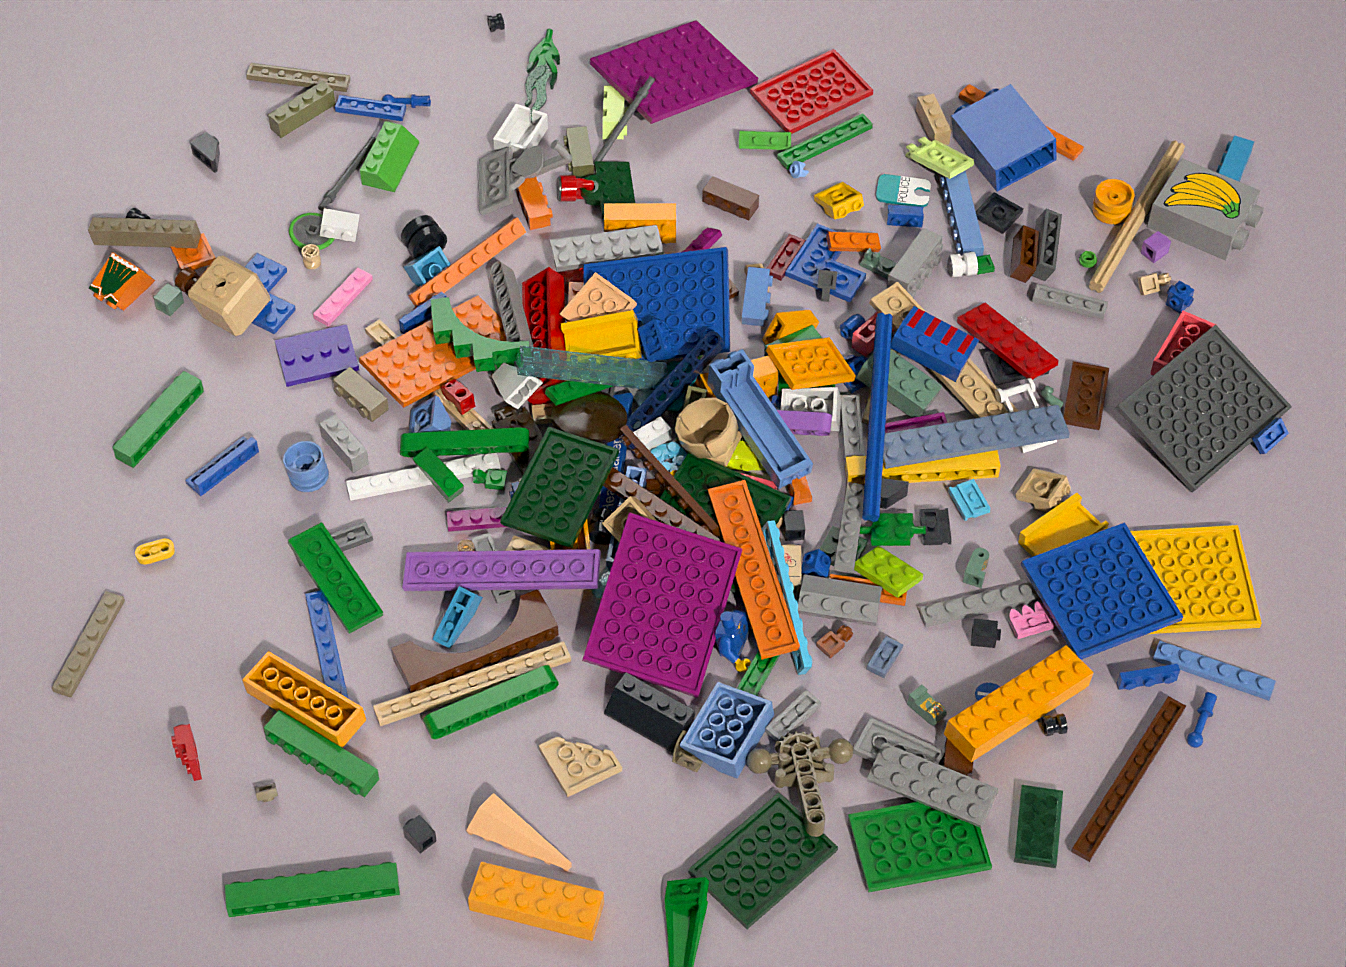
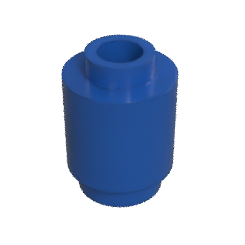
(849, 326)

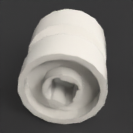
(963, 264)

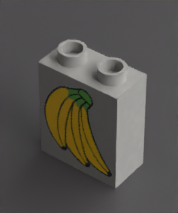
(1205, 210)

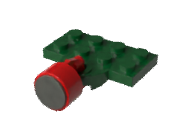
(608, 186)

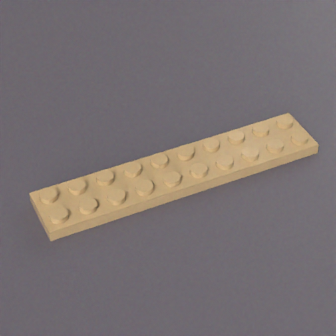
(972, 385)

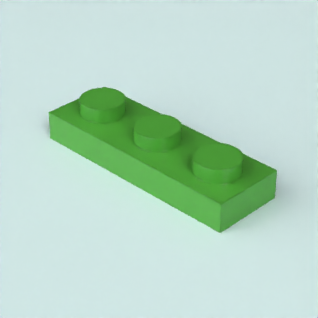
(764, 140)

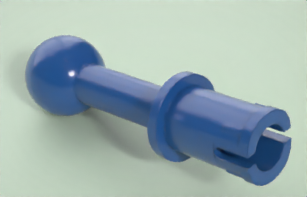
(413, 101)
(1195, 738)

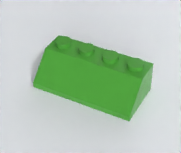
(388, 157)

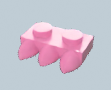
(1031, 621)

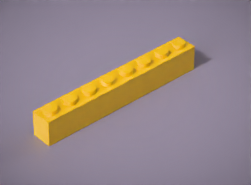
(956, 468)

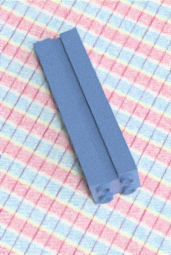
(758, 419)

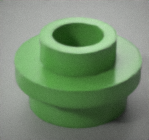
(1088, 259)

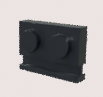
(936, 525)

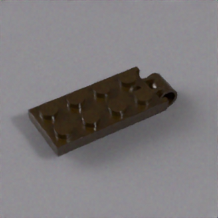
(505, 417)

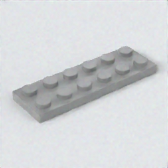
(576, 251)
(932, 785)

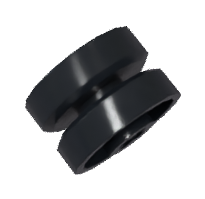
(423, 235)

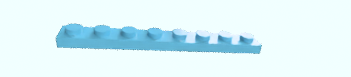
(771, 533)

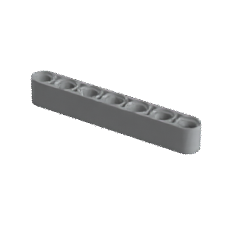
(510, 303)

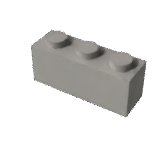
(344, 443)

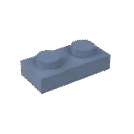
(884, 657)

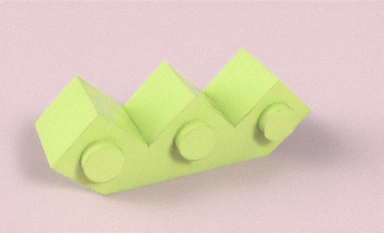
(613, 112)

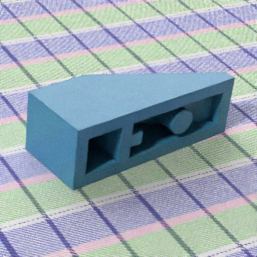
(457, 616)

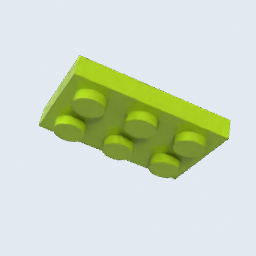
(888, 571)

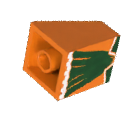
(120, 282)

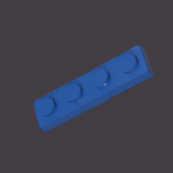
(370, 108)

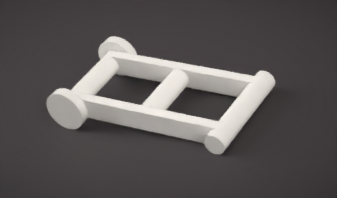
(1029, 387)

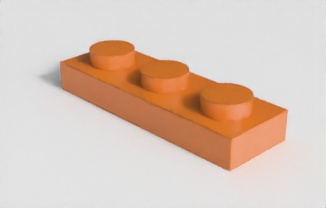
(853, 241)

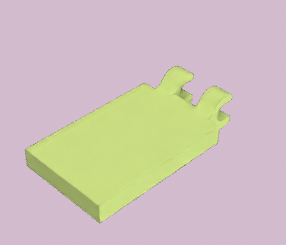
(939, 157)

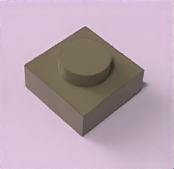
(266, 793)

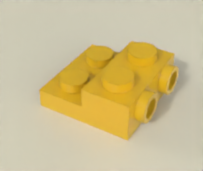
(839, 200)

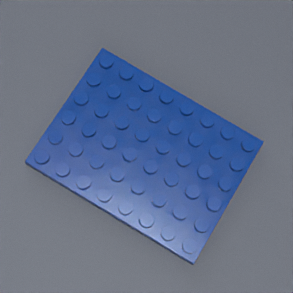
(677, 288)

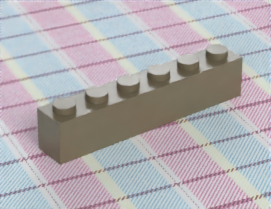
(144, 232)

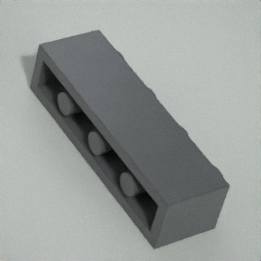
(1049, 232)

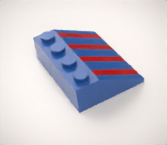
(934, 343)

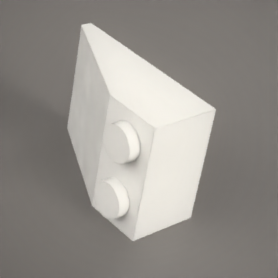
(814, 400)

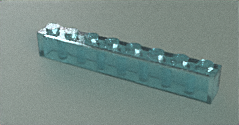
(590, 368)

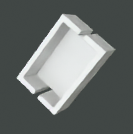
(519, 132)

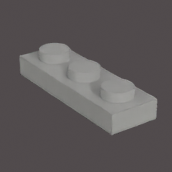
(793, 716)

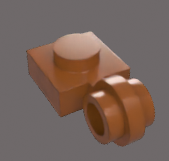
(831, 643)

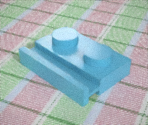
(969, 499)

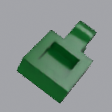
(492, 479)

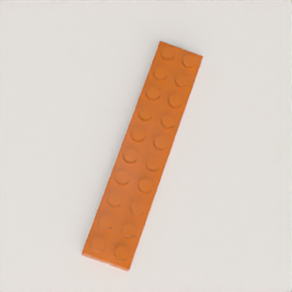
(755, 570)

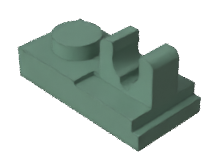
(877, 263)

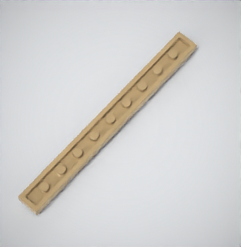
(469, 421)
(469, 684)

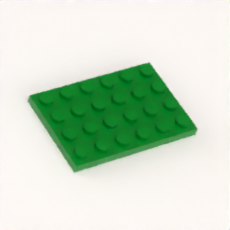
(915, 846)

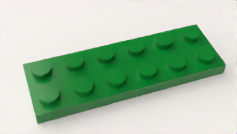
(335, 577)

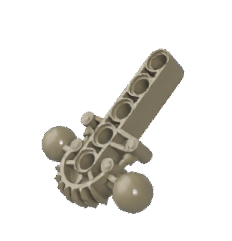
(803, 767)

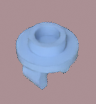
(796, 169)

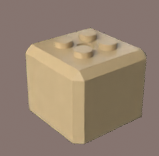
(229, 295)

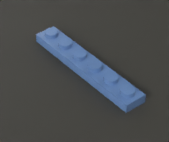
(1215, 670)

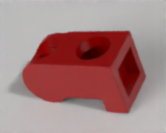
(459, 396)

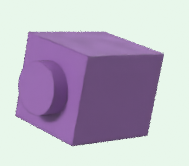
(1155, 247)

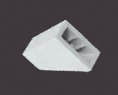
(513, 387)

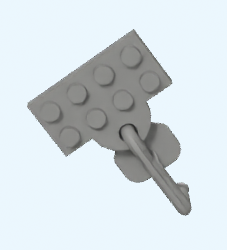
(502, 174)

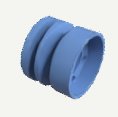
(306, 466)

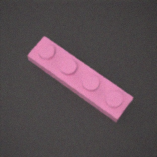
(342, 297)

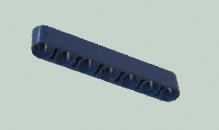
(678, 373)

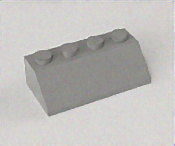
(839, 600)

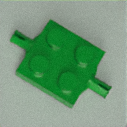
(893, 529)

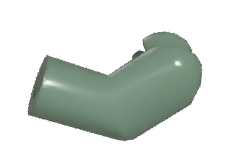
(1046, 393)

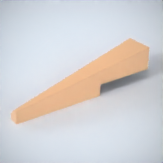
(502, 825)

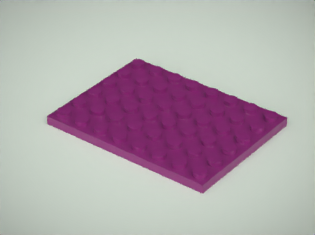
(686, 66)
(662, 605)

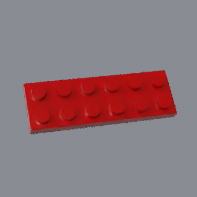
(1007, 341)

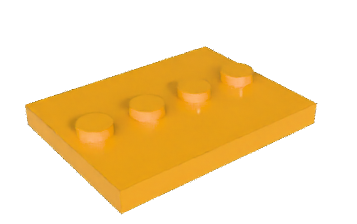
(810, 363)

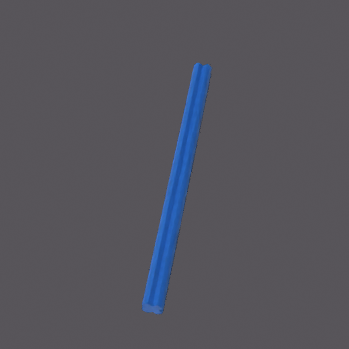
(877, 417)

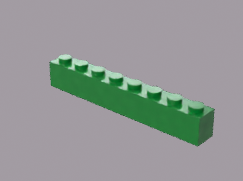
(312, 889)

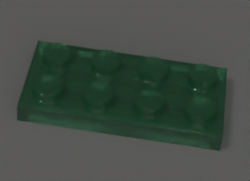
(1038, 826)

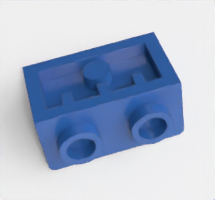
(905, 216)
(656, 340)

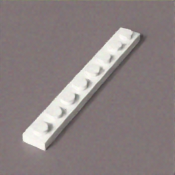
(415, 478)

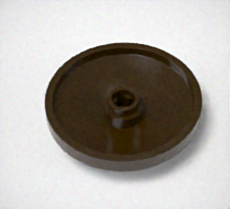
(591, 417)

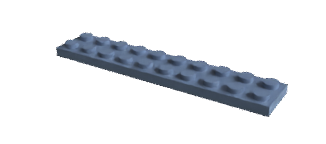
(974, 436)

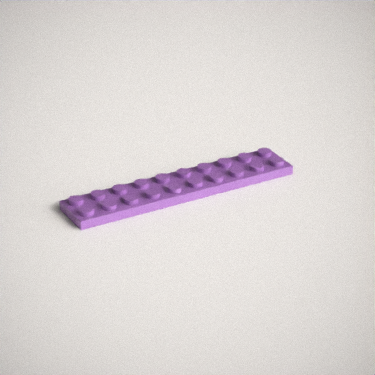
(502, 570)

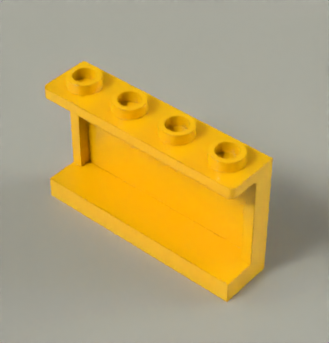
(604, 335)
(1060, 526)

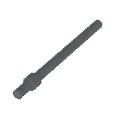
(641, 93)
(330, 196)

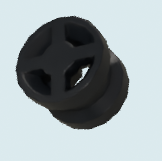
(495, 22)

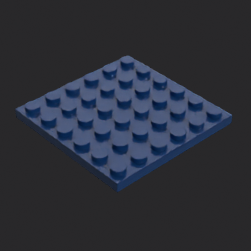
(1101, 591)

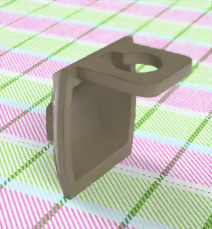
(685, 758)

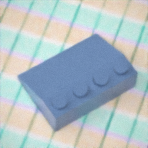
(728, 728)

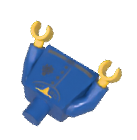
(731, 637)

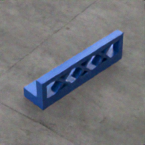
(223, 465)

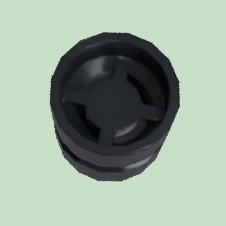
(597, 531)

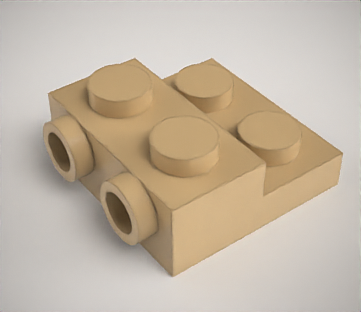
(1044, 489)

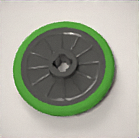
(306, 230)

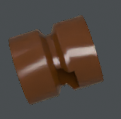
(186, 279)

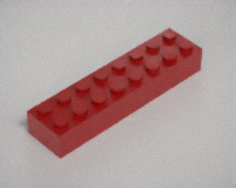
(542, 306)

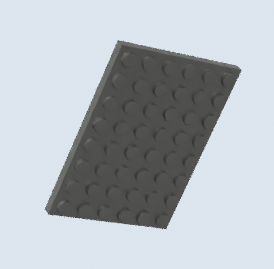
(1203, 408)

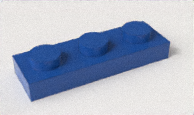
(418, 316)
(1148, 677)

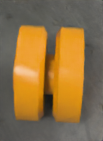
(1113, 201)

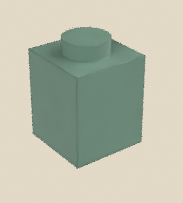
(168, 299)

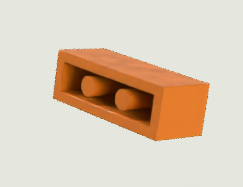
(534, 203)

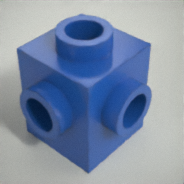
(1179, 296)
(816, 564)

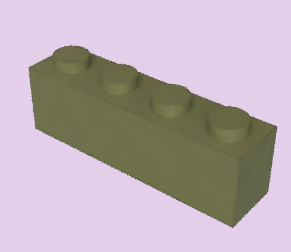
(301, 109)

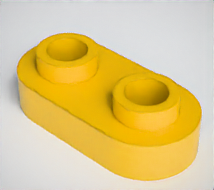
(154, 551)

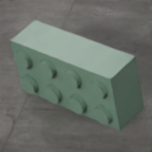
(907, 385)

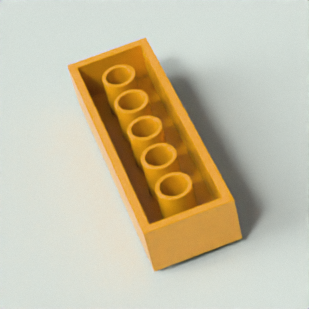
(304, 699)
(536, 901)

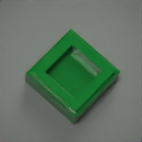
(985, 264)

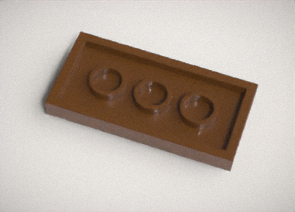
(1086, 395)

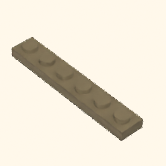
(296, 76)
(88, 644)

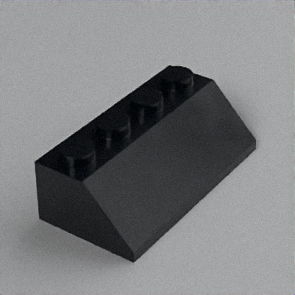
(649, 712)

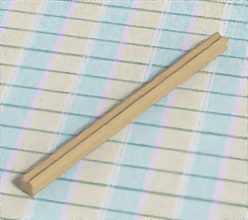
(1136, 217)

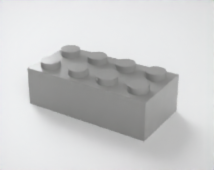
(917, 262)

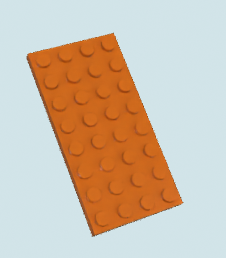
(418, 366)

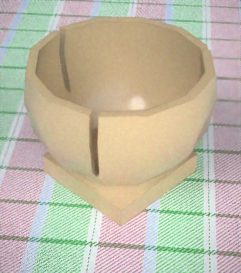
(708, 430)

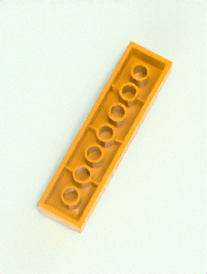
(1018, 703)

